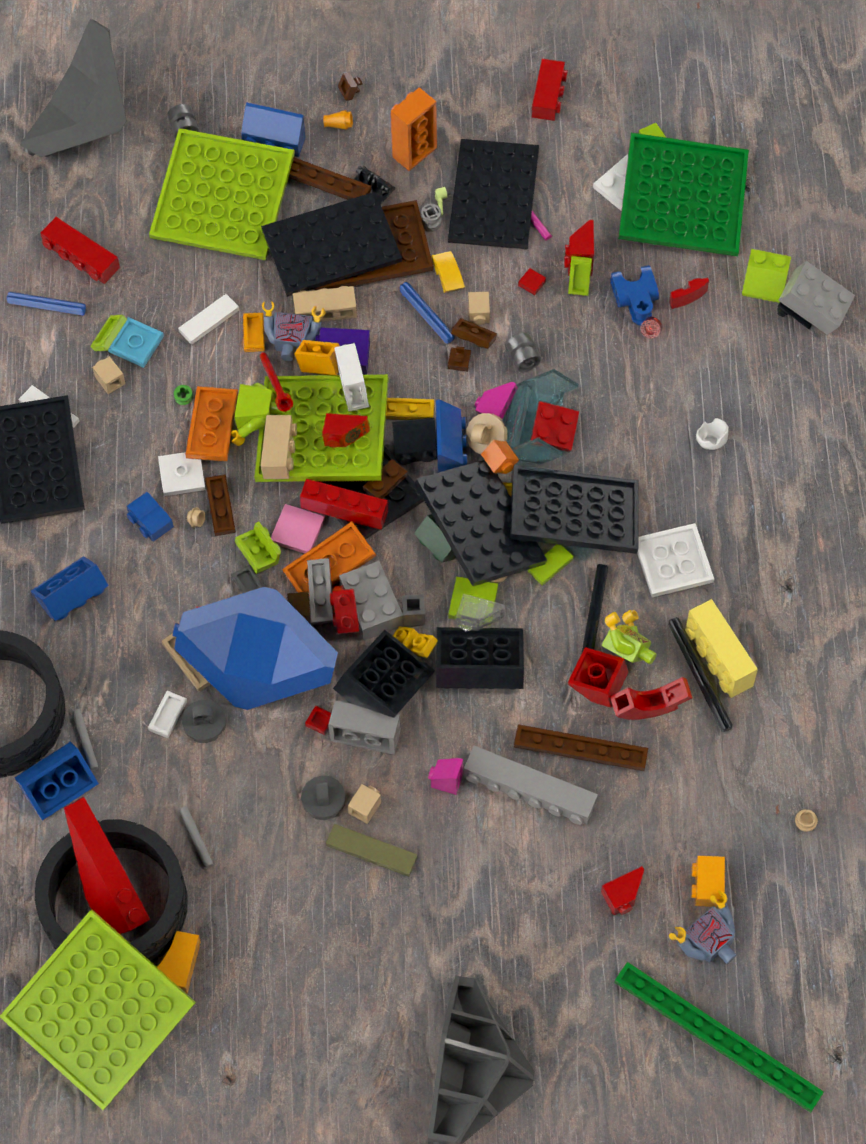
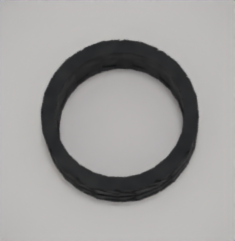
(44, 733)
(120, 835)

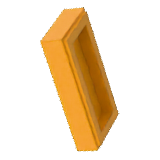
(253, 332)

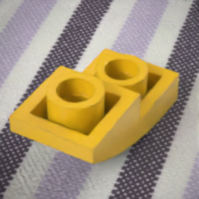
(448, 271)
(418, 643)

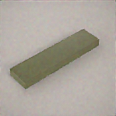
(371, 850)

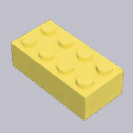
(721, 649)

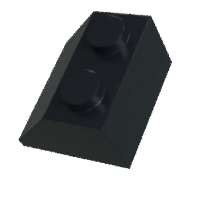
(414, 440)

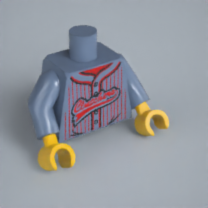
(290, 330)
(709, 934)

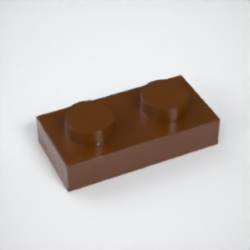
(474, 333)
(391, 476)

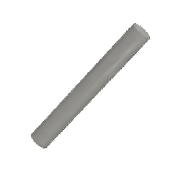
(84, 737)
(200, 846)

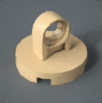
(483, 430)

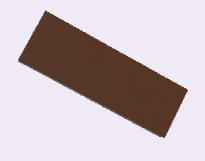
(220, 505)

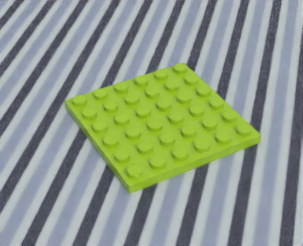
(221, 193)
(312, 460)
(97, 1009)

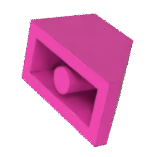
(496, 400)
(447, 775)

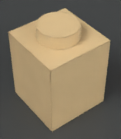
(479, 307)
(108, 375)
(364, 803)

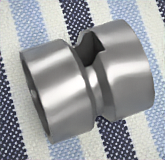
(182, 117)
(523, 352)

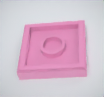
(297, 529)

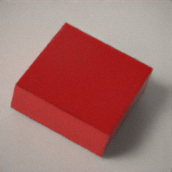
(532, 281)
(318, 720)

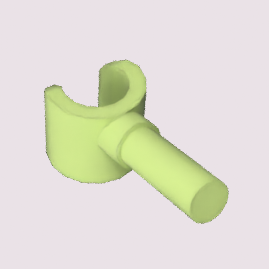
(441, 194)

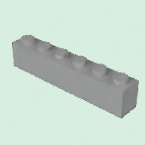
(530, 785)

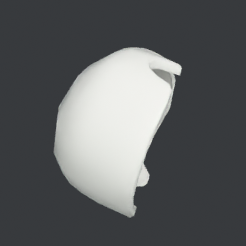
(713, 434)

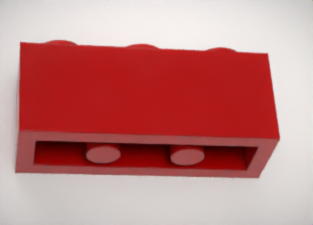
(549, 89)

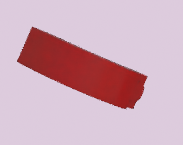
(648, 704)

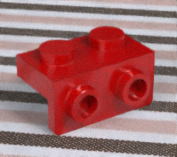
(345, 610)

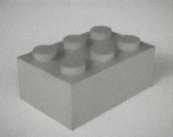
(816, 297)
(374, 600)
(364, 728)

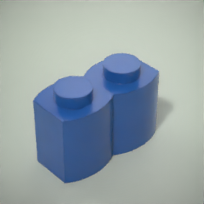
(149, 516)

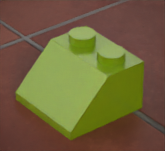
(766, 275)

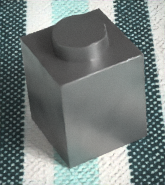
(413, 610)

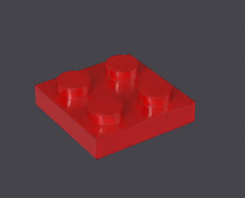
(555, 425)

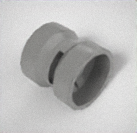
(431, 217)

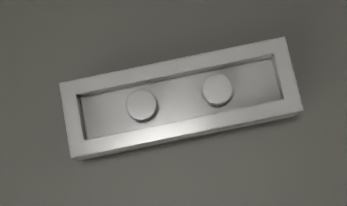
(319, 590)

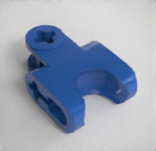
(636, 294)

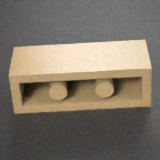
(337, 302)
(278, 446)

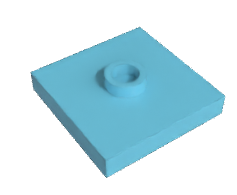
(136, 342)

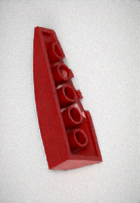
(101, 872)

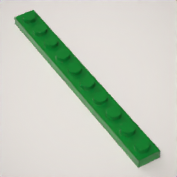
(719, 1037)

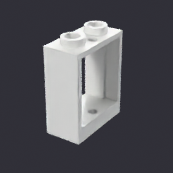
(351, 377)

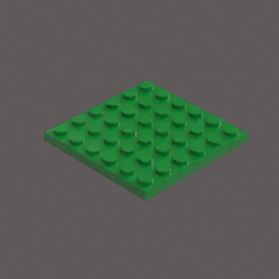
(684, 194)

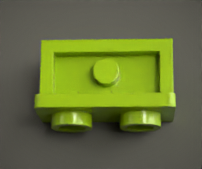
(259, 548)

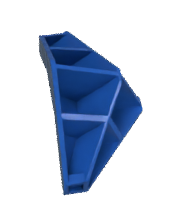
(254, 648)

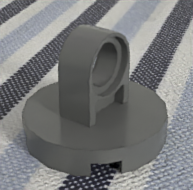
(204, 721)
(323, 797)

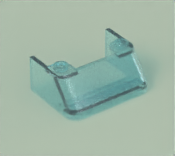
(521, 415)

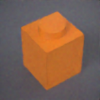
(500, 457)

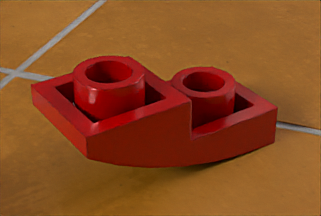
(695, 290)

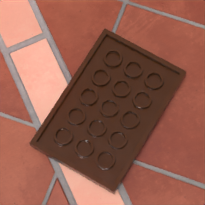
(411, 241)

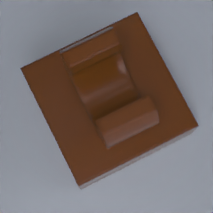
(349, 86)
(459, 359)

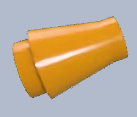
(339, 120)

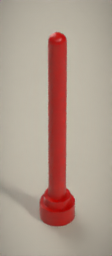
(283, 400)

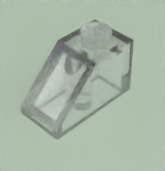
(477, 613)

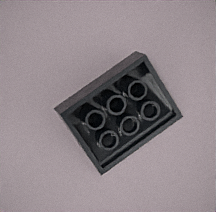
(480, 658)
(384, 676)

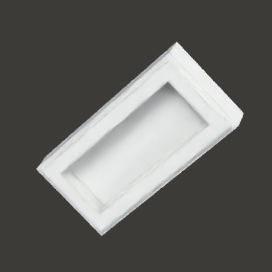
(167, 714)

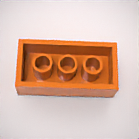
(414, 128)

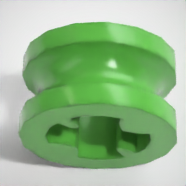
(177, 392)

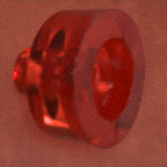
(651, 327)

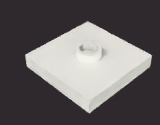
(180, 474)

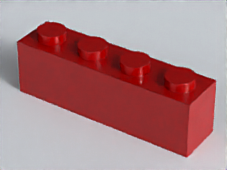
(79, 250)
(344, 504)

